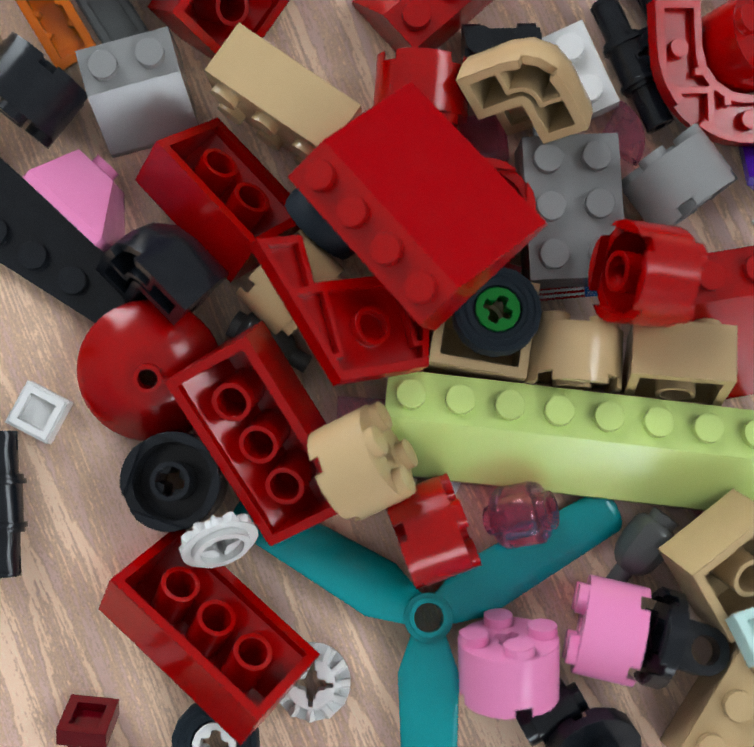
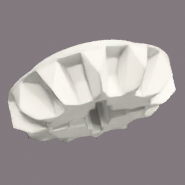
(218, 540)
(328, 699)

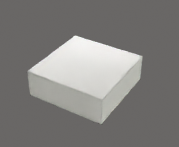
(39, 412)

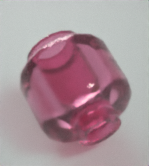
(521, 515)

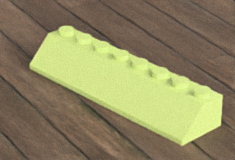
(573, 440)

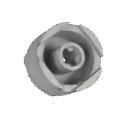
(678, 179)

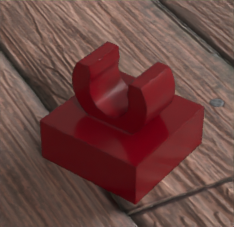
(87, 721)

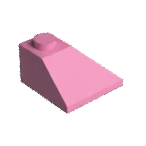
(83, 195)

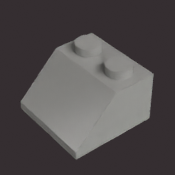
(137, 90)

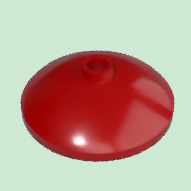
(123, 345)

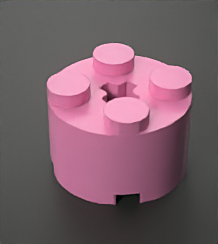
(608, 631)
(509, 665)

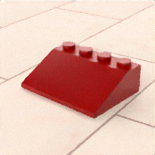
(417, 204)

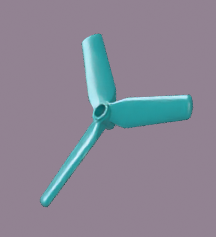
(382, 591)

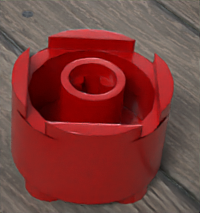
(730, 44)
(430, 72)
(646, 274)
(433, 533)

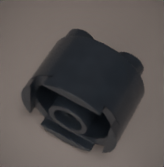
(36, 91)
(151, 495)

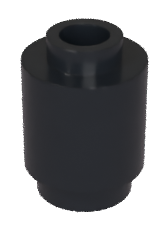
(541, 727)

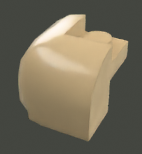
(527, 87)

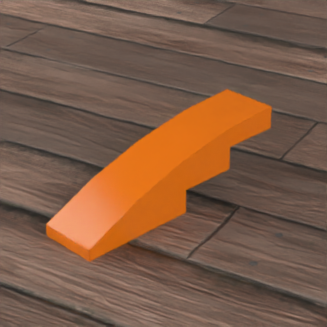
(58, 29)

